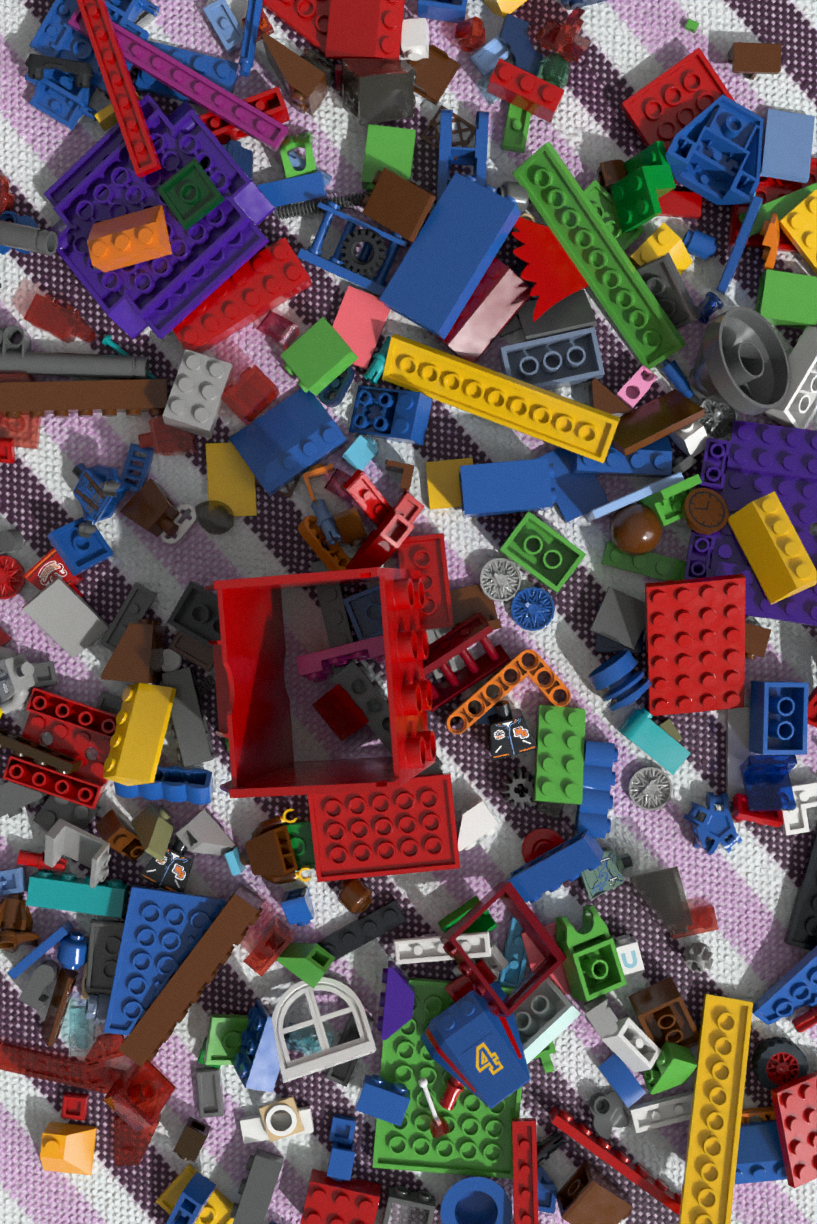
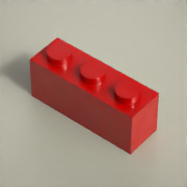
(525, 90)

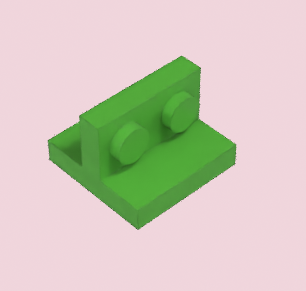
(667, 502)

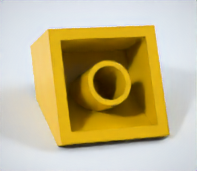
(660, 243)

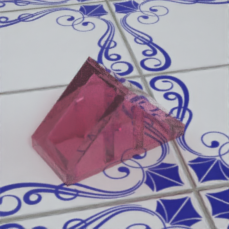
(279, 330)

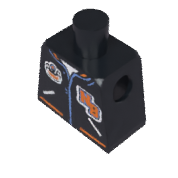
(508, 732)
(173, 870)

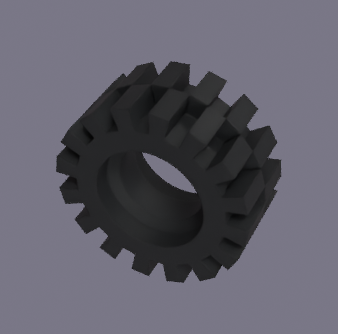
(350, 257)

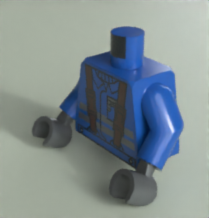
(98, 493)

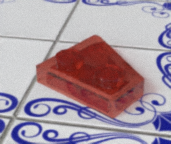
(130, 1144)

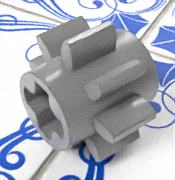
(698, 957)

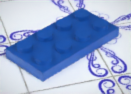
(217, 70)

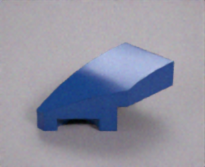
(546, 1192)

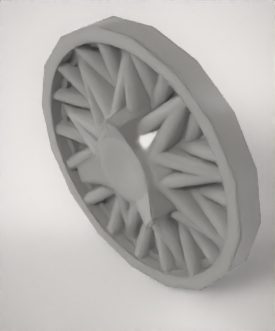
(499, 579)
(650, 788)

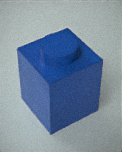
(341, 1161)

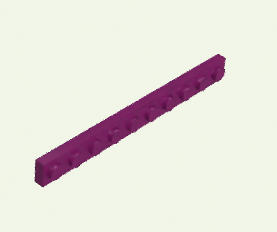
(193, 86)

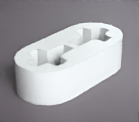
(184, 527)

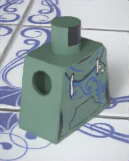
(607, 874)

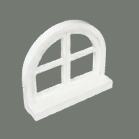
(327, 1056)

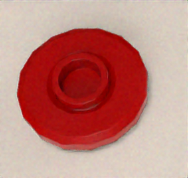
(10, 577)
(539, 842)

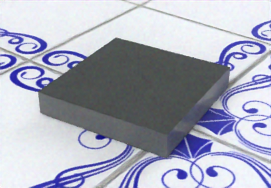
(620, 618)

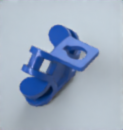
(716, 824)

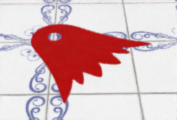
(547, 266)

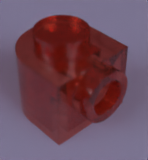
(470, 34)

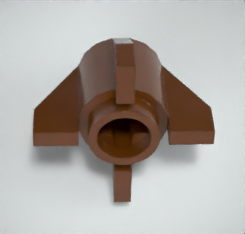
(15, 914)

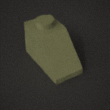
(154, 830)

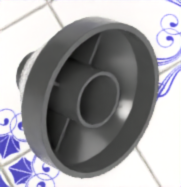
(741, 363)

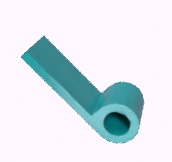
(653, 740)

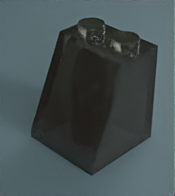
(377, 89)
(663, 898)

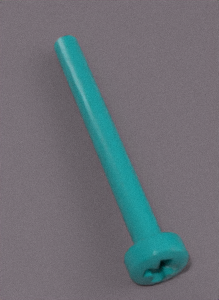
(107, 340)

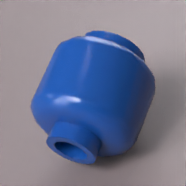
(73, 950)

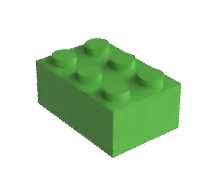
(541, 552)

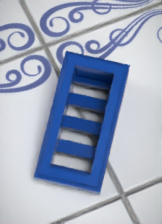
(125, 475)

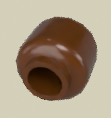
(354, 895)

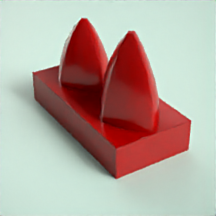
(742, 813)

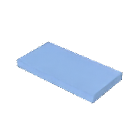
(634, 496)

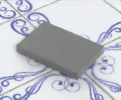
(65, 617)

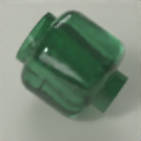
(554, 70)

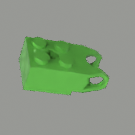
(591, 956)

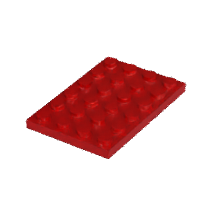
(695, 644)
(385, 830)

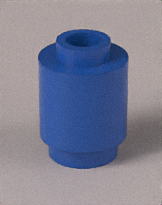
(699, 244)

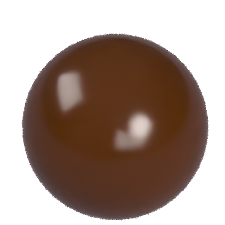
(635, 529)

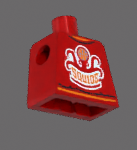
(49, 569)

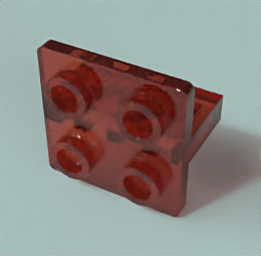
(565, 37)

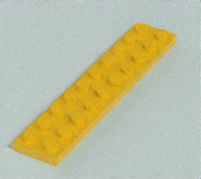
(500, 398)
(716, 1111)

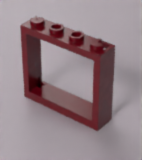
(532, 927)

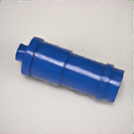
(677, 378)

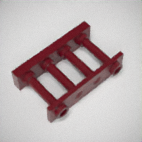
(456, 643)

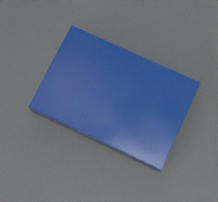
(574, 491)

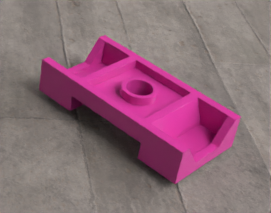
(319, 664)

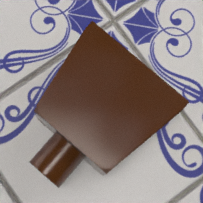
(152, 509)

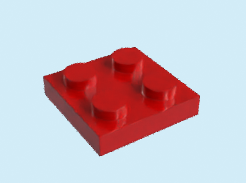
(340, 712)

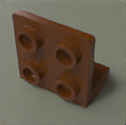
(470, 601)

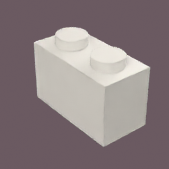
(632, 1046)

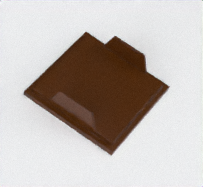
(434, 74)

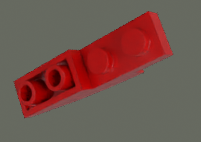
(389, 535)

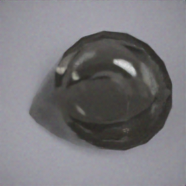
(322, 63)
(215, 516)

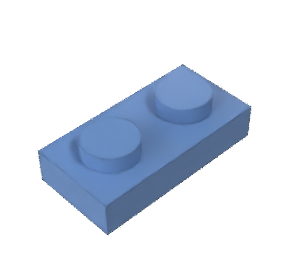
(224, 25)

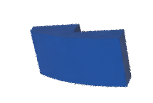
(621, 1080)

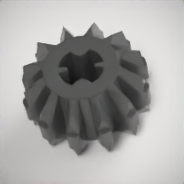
(513, 794)

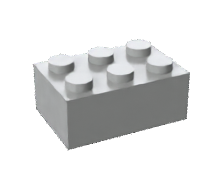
(197, 394)

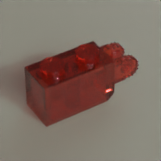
(57, 320)

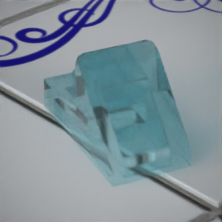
(305, 1040)

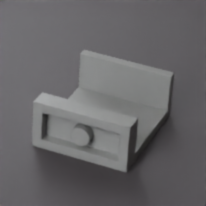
(79, 846)

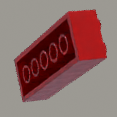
(244, 297)

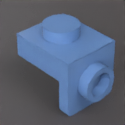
(12, 881)

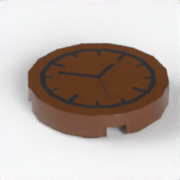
(705, 511)

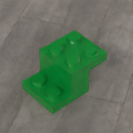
(639, 191)

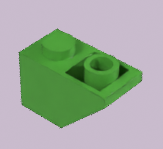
(306, 961)
(670, 1069)

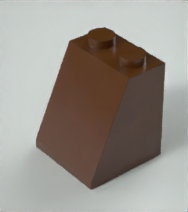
(398, 203)
(138, 654)
(592, 1198)

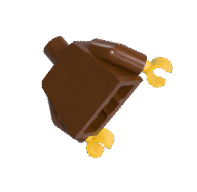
(272, 853)

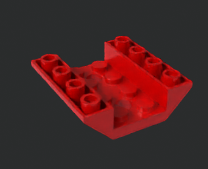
(73, 731)

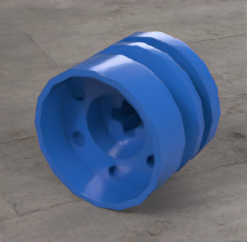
(621, 683)

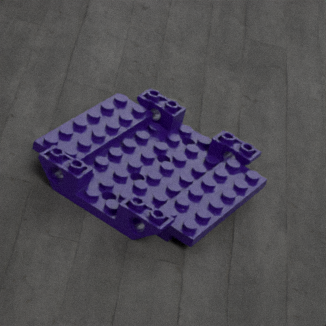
(202, 258)
(745, 469)

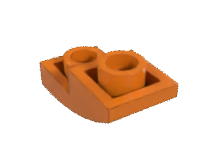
(771, 234)

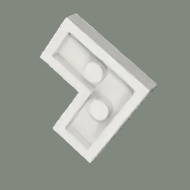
(805, 797)

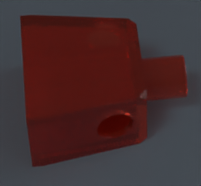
(167, 439)

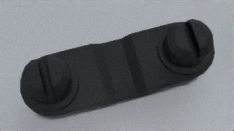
(81, 70)

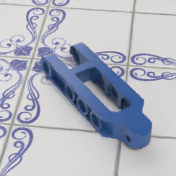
(466, 156)

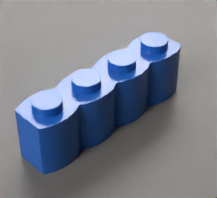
(173, 785)
(596, 788)

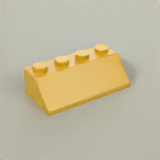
(773, 548)
(139, 734)

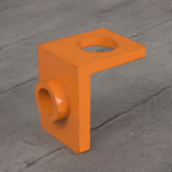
(316, 471)

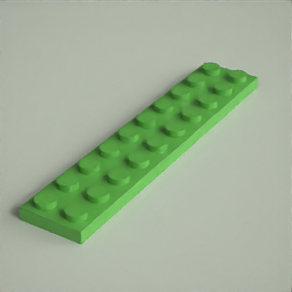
(598, 256)

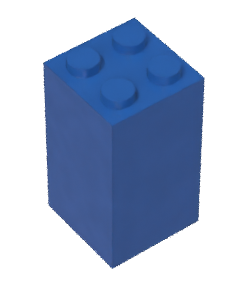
(506, 487)

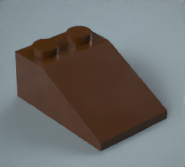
(300, 79)
(665, 1015)

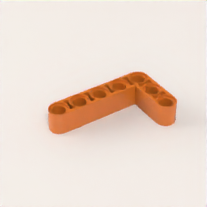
(504, 687)

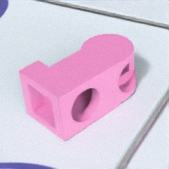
(636, 386)

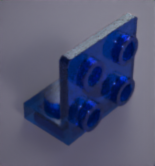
(768, 782)

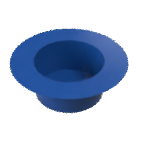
(476, 1202)

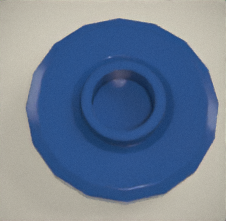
(532, 608)

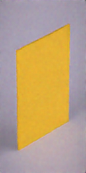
(230, 479)

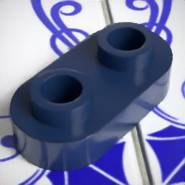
(339, 387)

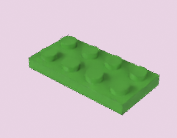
(559, 755)

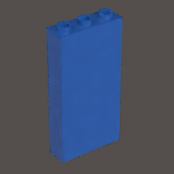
(451, 254)

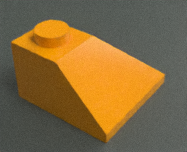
(68, 1148)

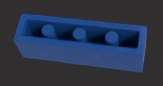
(557, 866)

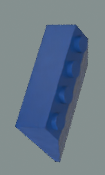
(288, 440)

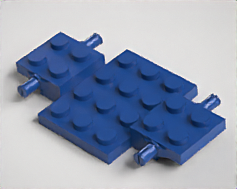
(56, 92)

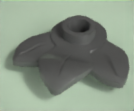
(609, 1115)

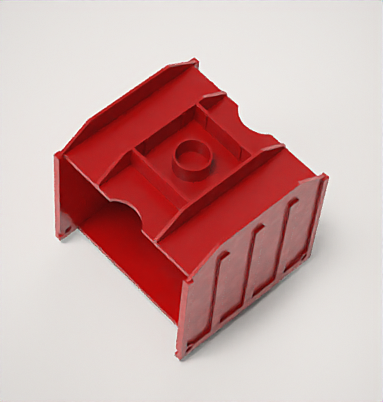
(255, 701)

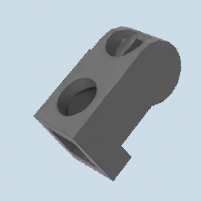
(33, 993)

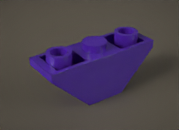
(396, 1000)

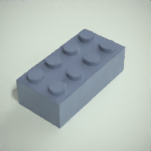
(554, 360)

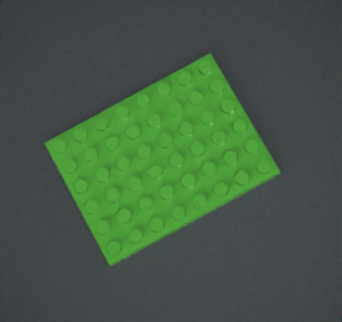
(478, 1135)

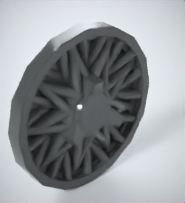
(717, 419)

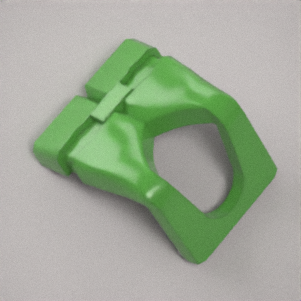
(301, 140)

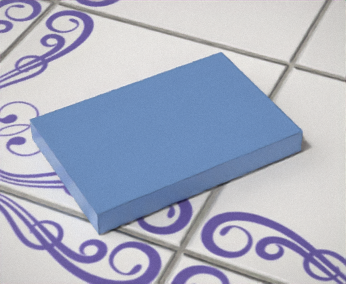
(787, 146)

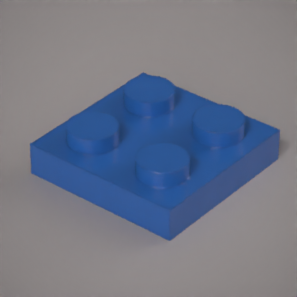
(77, 551)

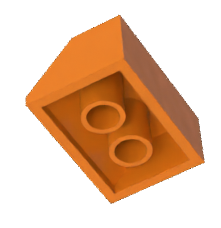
(129, 239)

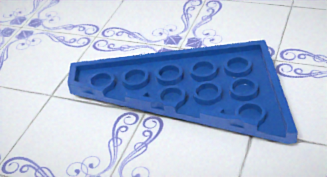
(154, 942)
(790, 992)

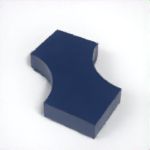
(516, 38)

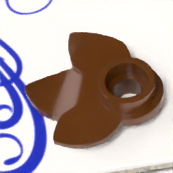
(11, 940)

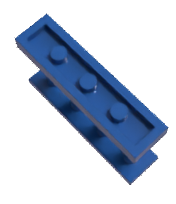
(335, 263)

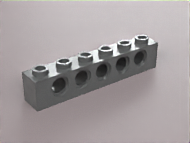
(373, 689)

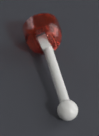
(438, 1125)

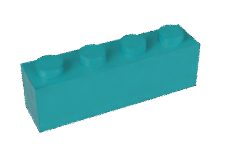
(76, 895)

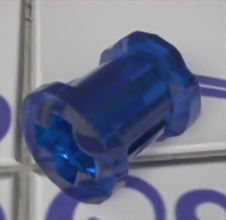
(708, 307)

